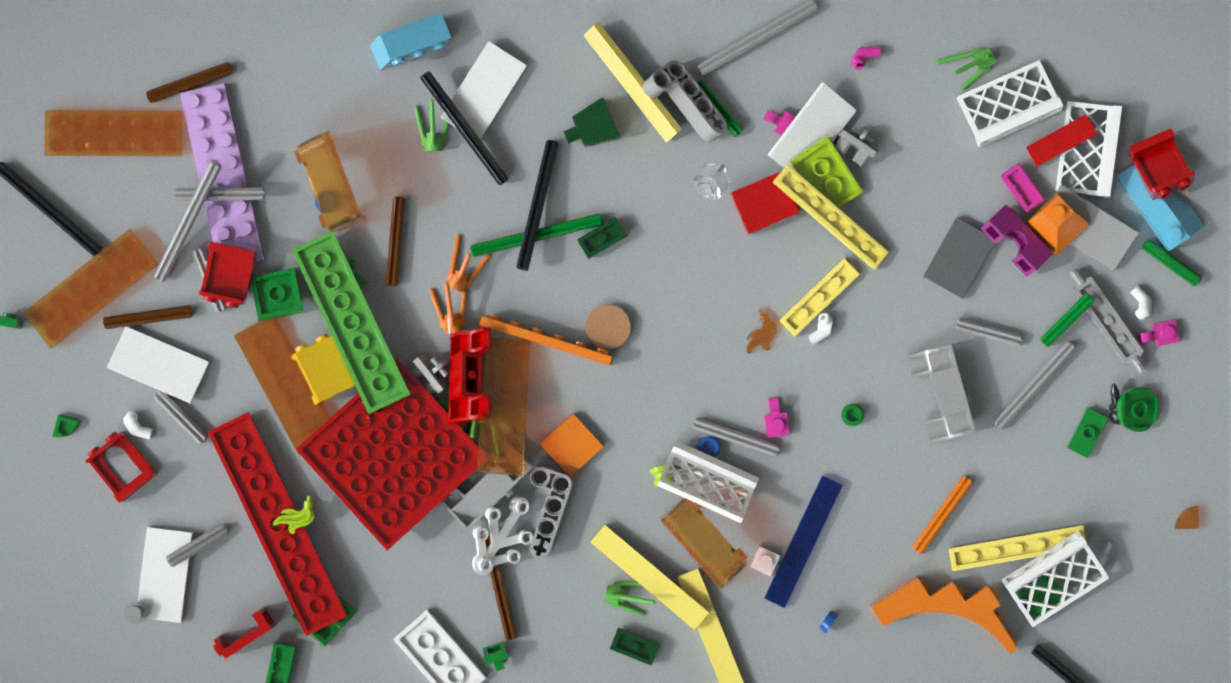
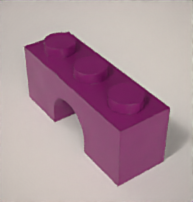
(1031, 250)

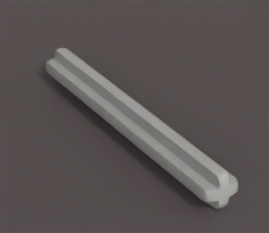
(1034, 385)

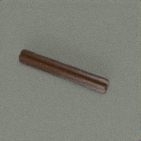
(189, 82)
(395, 241)
(148, 317)

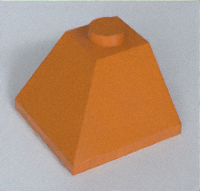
(1057, 223)

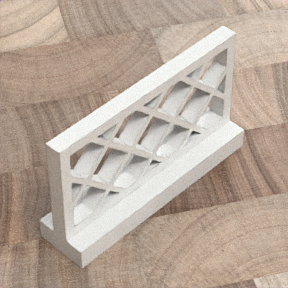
(1015, 122)
(1108, 153)
(713, 471)
(1047, 561)

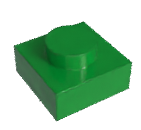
(10, 320)

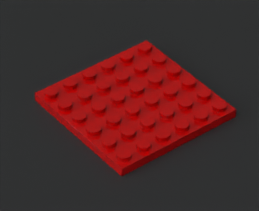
(393, 461)

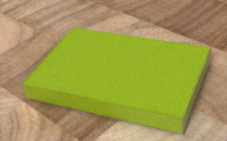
(827, 172)

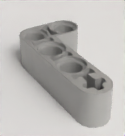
(688, 97)
(547, 514)

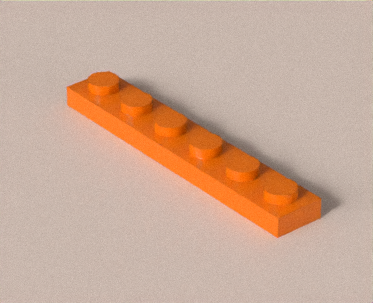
(536, 335)

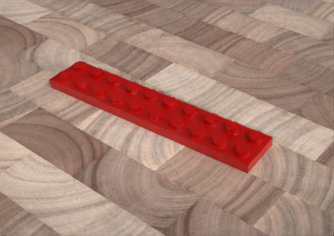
(263, 499)

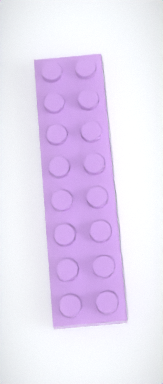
(216, 140)

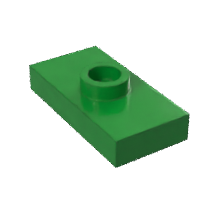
(1087, 433)
(281, 663)

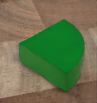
(65, 426)

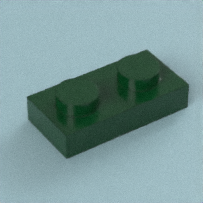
(602, 237)
(634, 646)

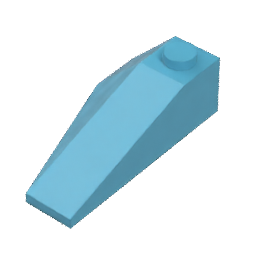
(1168, 218)

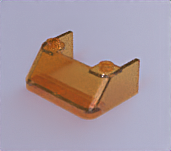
(329, 182)
(704, 541)

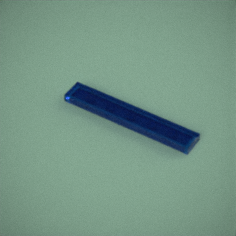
(803, 541)

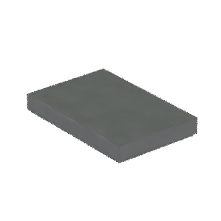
(959, 258)

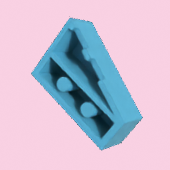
(410, 41)

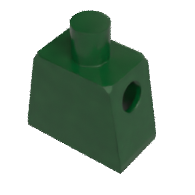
(593, 125)

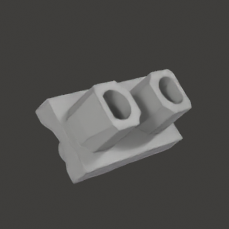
(864, 152)
(433, 371)

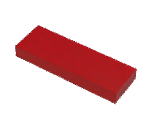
(1061, 140)

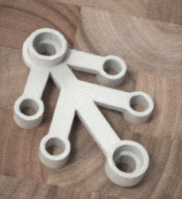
(499, 537)

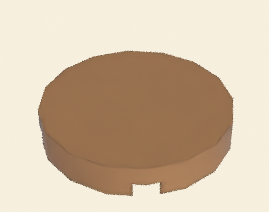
(608, 326)

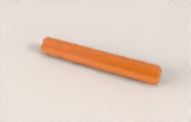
(942, 514)

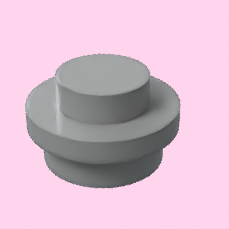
(135, 613)

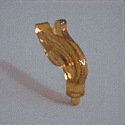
(762, 335)

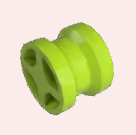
(657, 472)

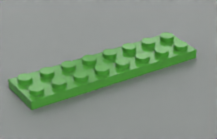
(350, 322)

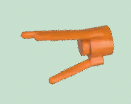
(459, 280)
(452, 322)

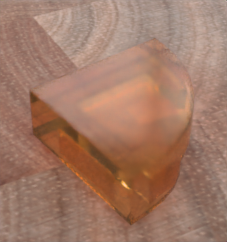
(1188, 519)

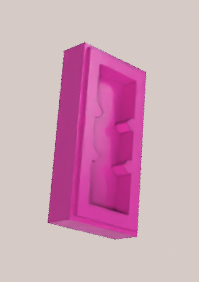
(1022, 187)

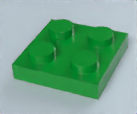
(276, 294)

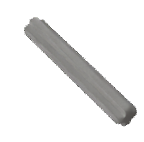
(257, 193)
(736, 437)

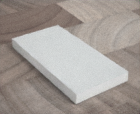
(486, 87)
(821, 116)
(158, 365)
(163, 586)
(437, 652)

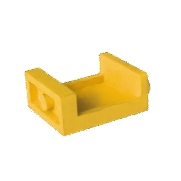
(323, 368)

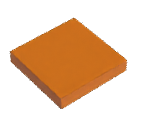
(571, 445)

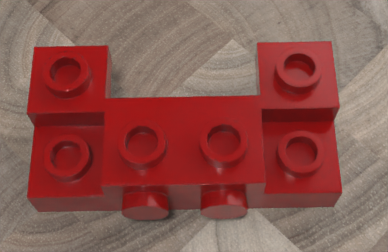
(465, 376)

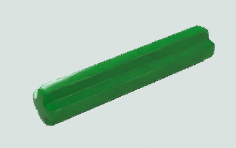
(732, 124)
(1171, 262)
(1067, 319)

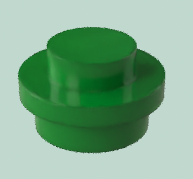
(852, 414)

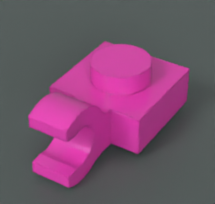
(781, 122)
(1162, 333)
(776, 422)

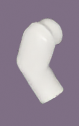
(1145, 303)
(824, 328)
(134, 427)

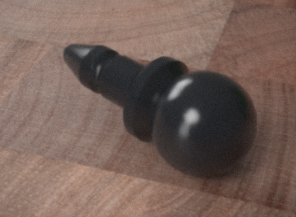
(1114, 392)

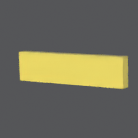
(819, 297)

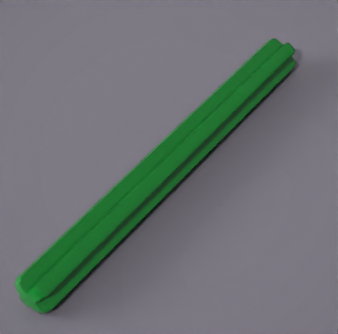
(542, 234)

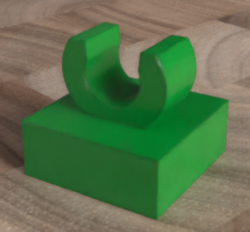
(496, 654)

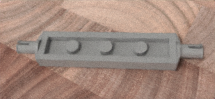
(1109, 322)

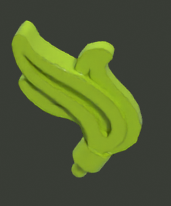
(297, 518)

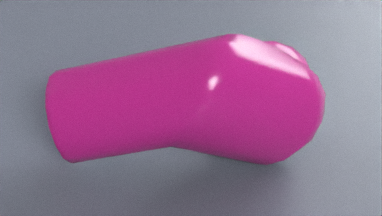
(863, 54)

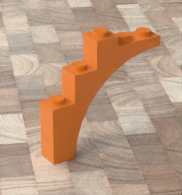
(978, 607)

